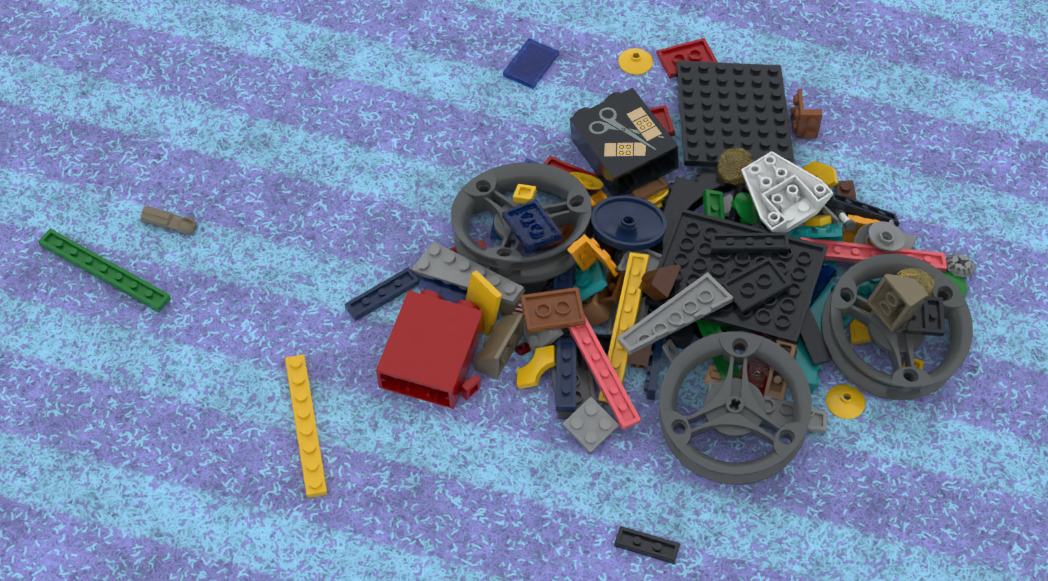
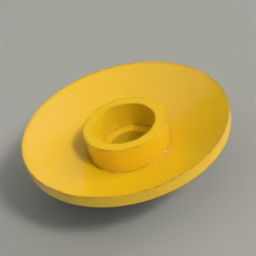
(635, 61)
(588, 181)
(657, 198)
(845, 408)

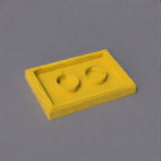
(486, 298)

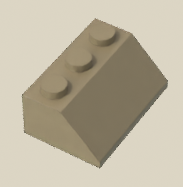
(896, 300)
(500, 345)

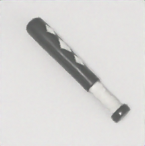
(849, 224)

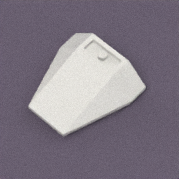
(784, 192)

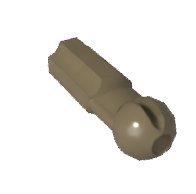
(167, 220)

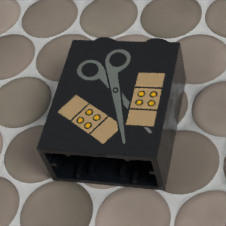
(624, 142)

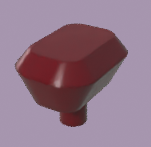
(523, 348)

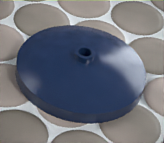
(628, 223)

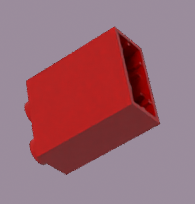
(431, 348)

